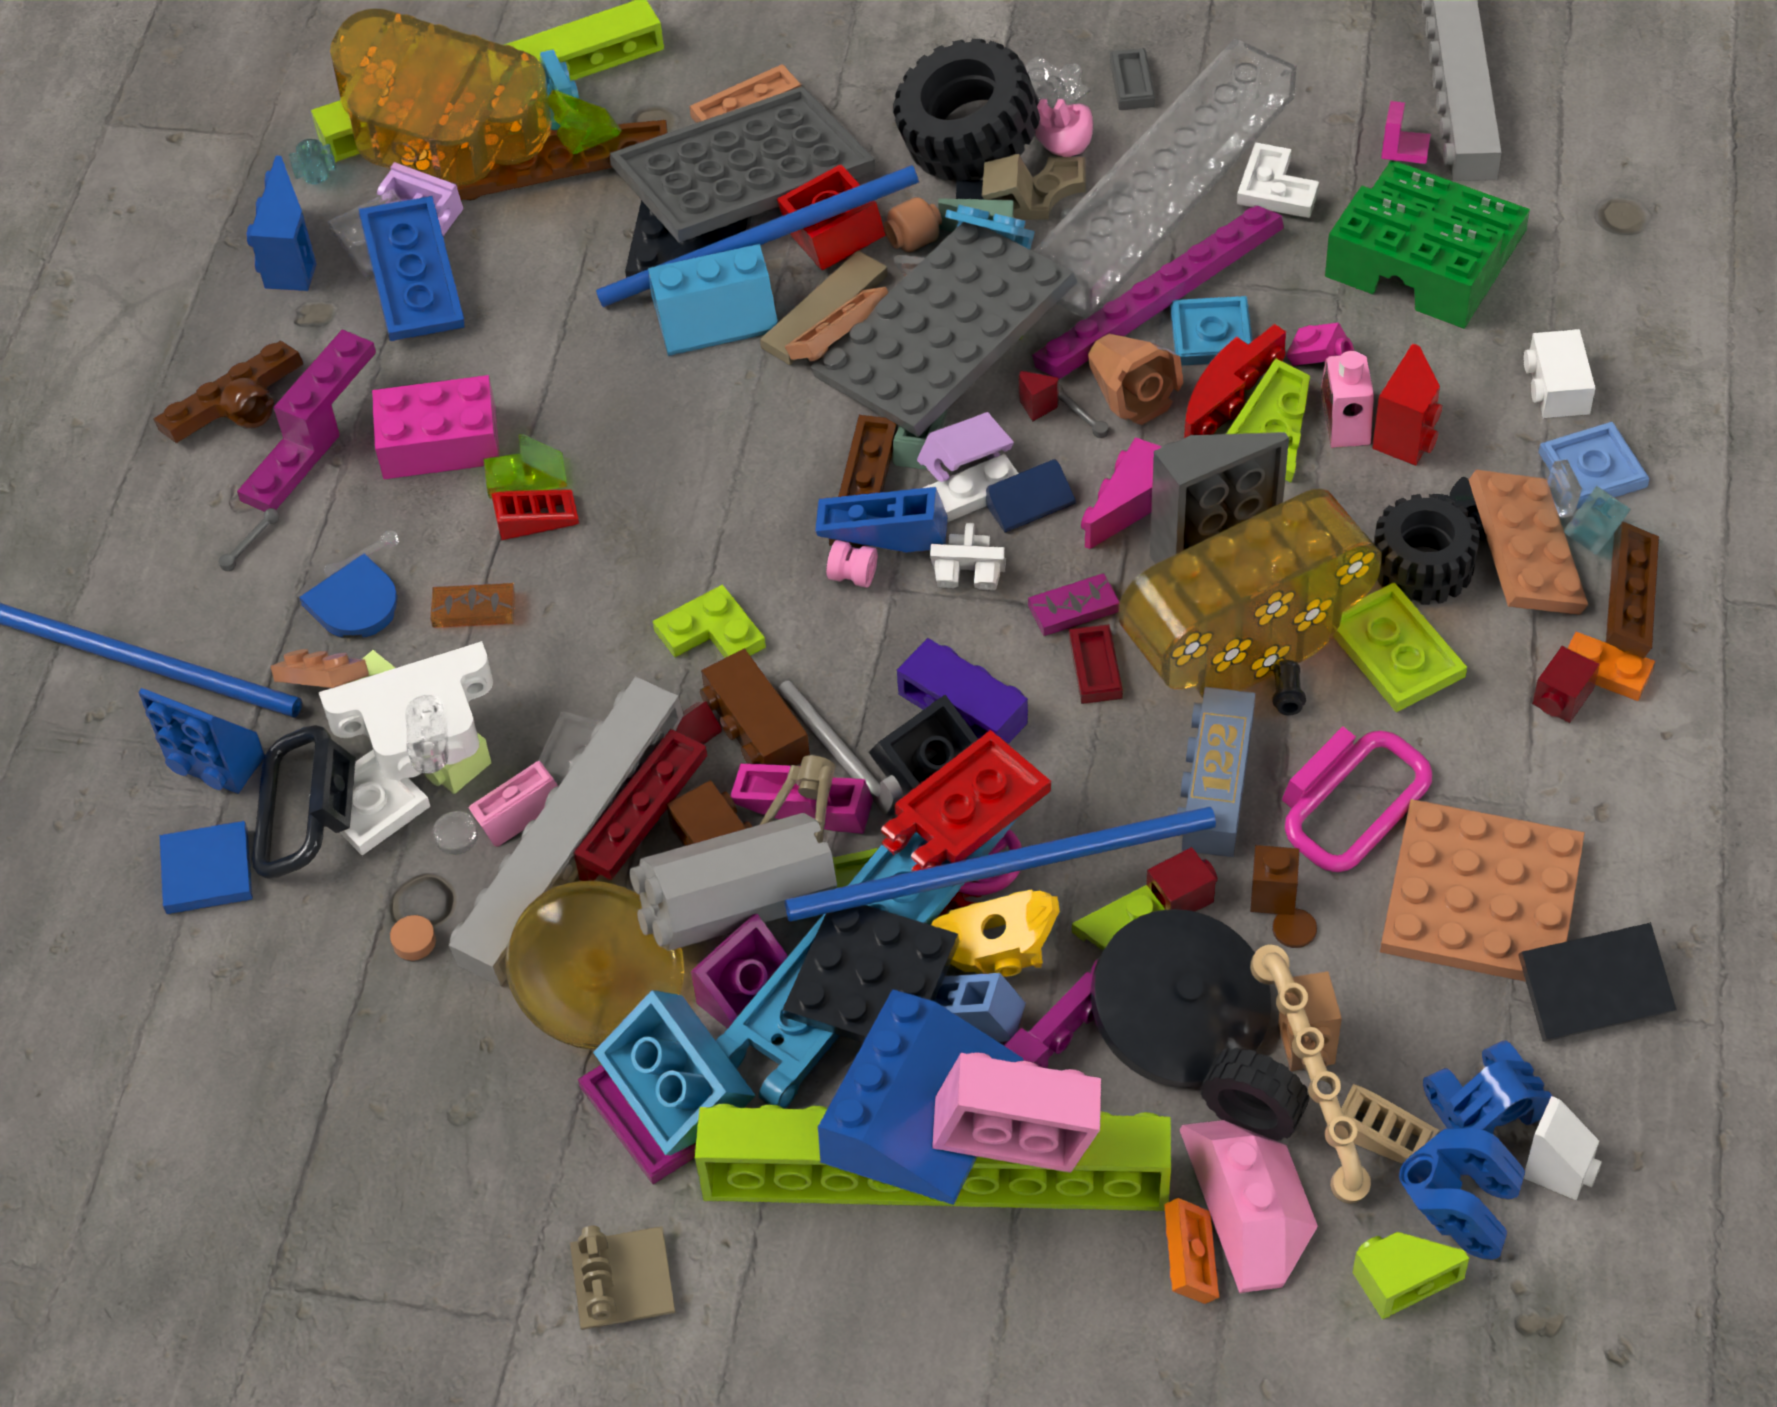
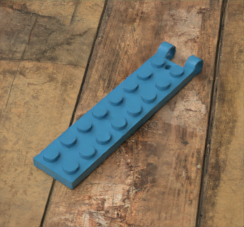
(804, 1044)

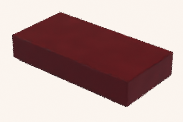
(1095, 664)

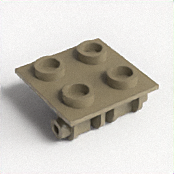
(621, 1276)

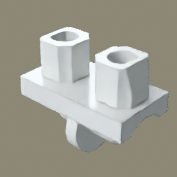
(968, 553)

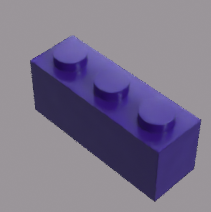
(971, 689)

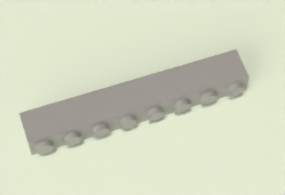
(1464, 89)
(548, 844)

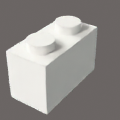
(1560, 373)

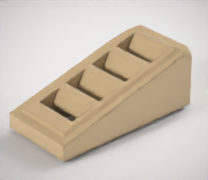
(1379, 1108)

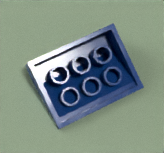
(886, 1102)

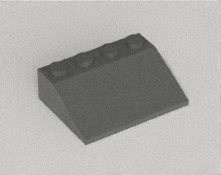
(1213, 485)

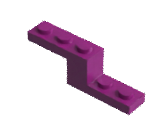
(306, 421)

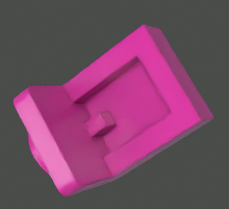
(1317, 343)

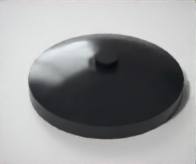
(1177, 995)

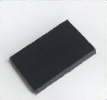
(1597, 982)

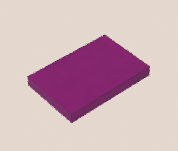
(629, 1128)

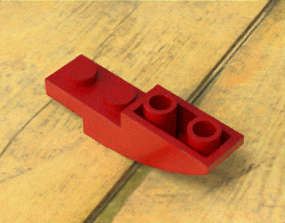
(1222, 384)

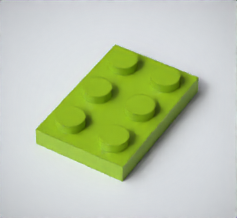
(1397, 648)

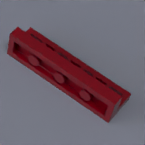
(638, 806)

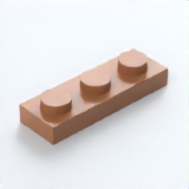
(750, 91)
(815, 341)
(318, 669)

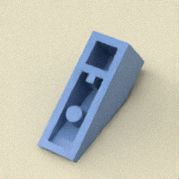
(983, 1002)

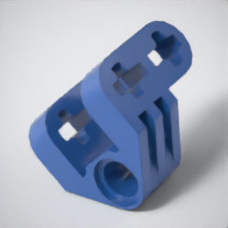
(1493, 1097)
(1435, 1186)

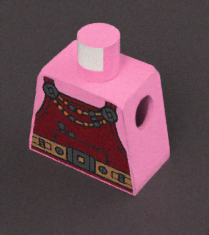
(1344, 383)

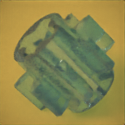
(312, 161)

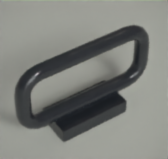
(328, 803)

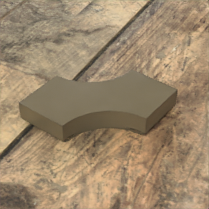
(1057, 180)

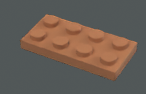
(1527, 542)

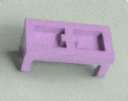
(415, 184)
(962, 444)

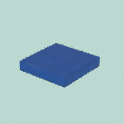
(205, 867)

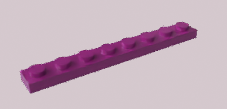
(1159, 290)

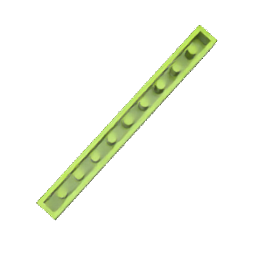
(583, 44)

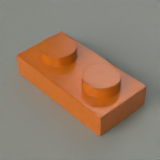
(1618, 669)
(1191, 1251)

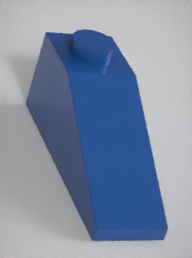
(885, 520)

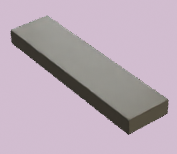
(850, 279)

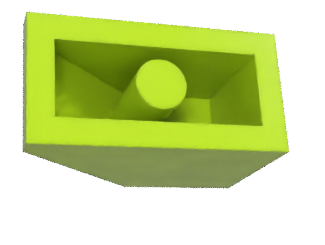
(1406, 1270)

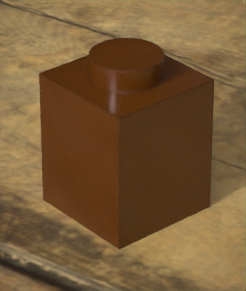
(1274, 880)

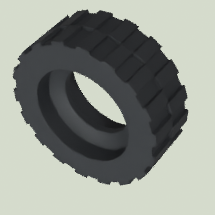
(1255, 1093)

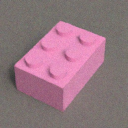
(1017, 1112)

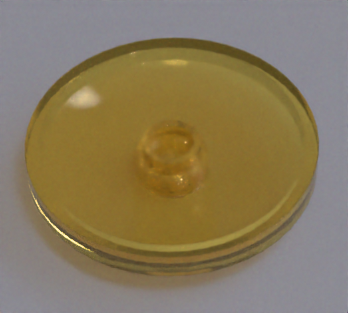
(585, 963)

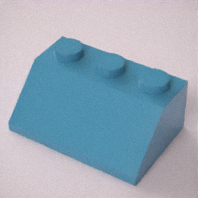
(713, 299)
(670, 1068)

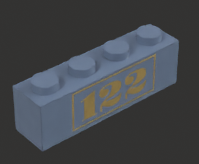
(1218, 766)

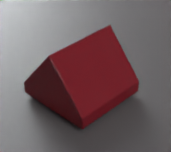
(1038, 393)
(699, 723)

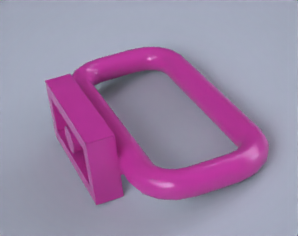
(1327, 771)

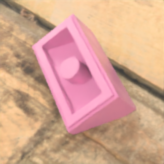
(513, 803)

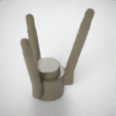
(814, 783)

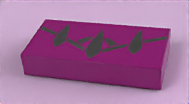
(1073, 604)

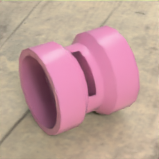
(852, 563)

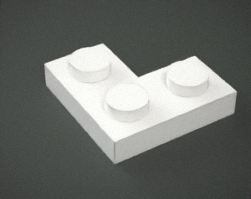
(1270, 187)

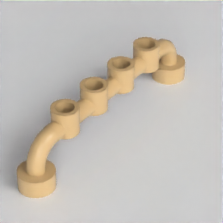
(1270, 967)

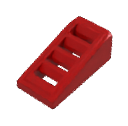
(511, 505)

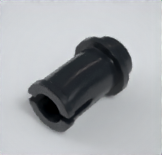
(1288, 696)

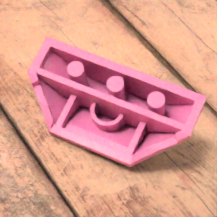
(1252, 1201)

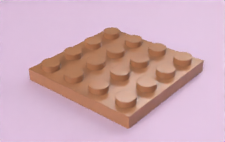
(1479, 889)

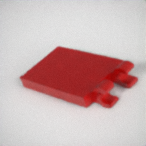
(965, 803)

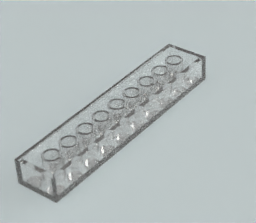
(1167, 172)

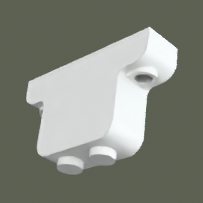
(379, 705)

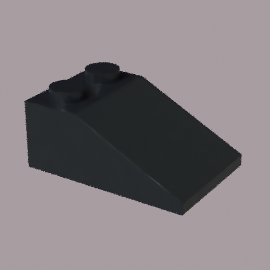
(923, 744)

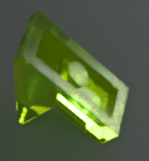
(581, 122)
(533, 469)

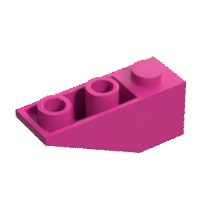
(1124, 496)

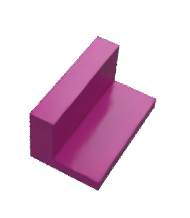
(1401, 144)

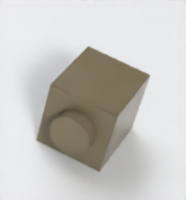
(1008, 180)

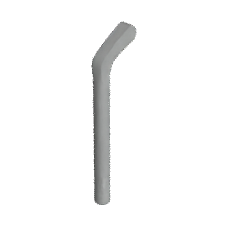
(883, 794)

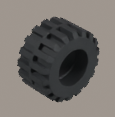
(1432, 525)

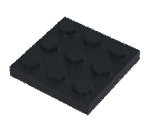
(656, 245)
(858, 963)

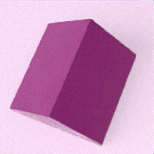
(737, 970)

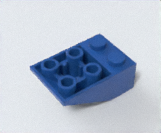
(280, 235)
(202, 743)

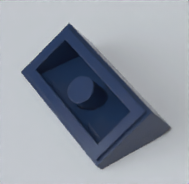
(1029, 495)

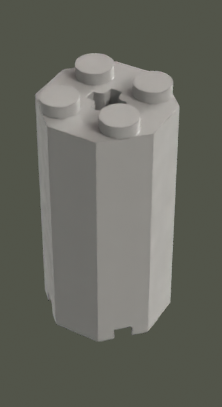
(727, 879)

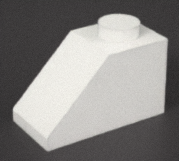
(1562, 1152)

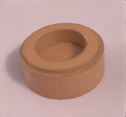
(413, 937)

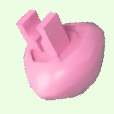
(1065, 128)

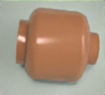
(912, 224)

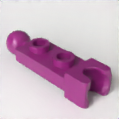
(1057, 1026)

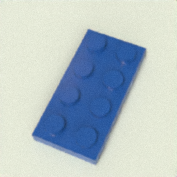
(411, 268)

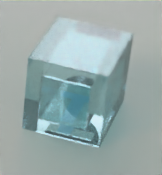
(1596, 520)

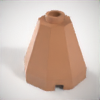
(1135, 376)

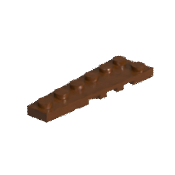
(556, 162)

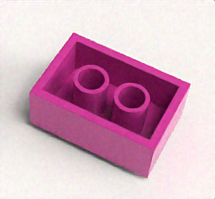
(435, 426)

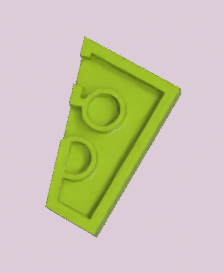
(1277, 407)

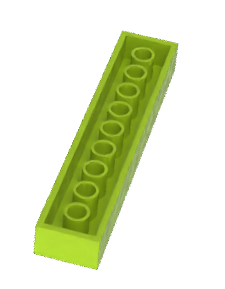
(776, 1158)

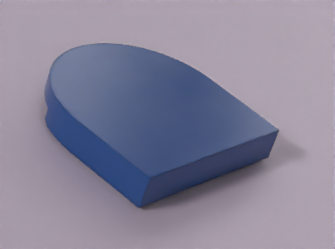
(353, 599)

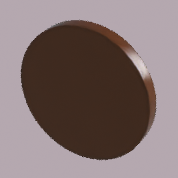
(1296, 929)

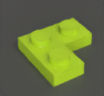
(709, 617)

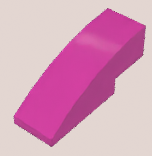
(847, 801)

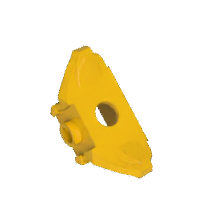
(1028, 922)

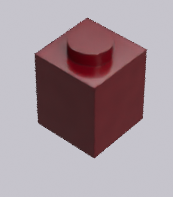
(1565, 684)
(1183, 882)

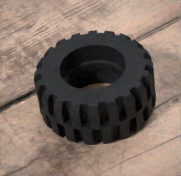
(954, 78)

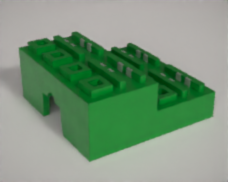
(1429, 234)

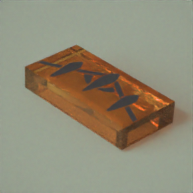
(472, 605)

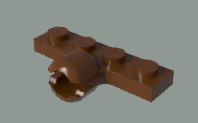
(236, 395)

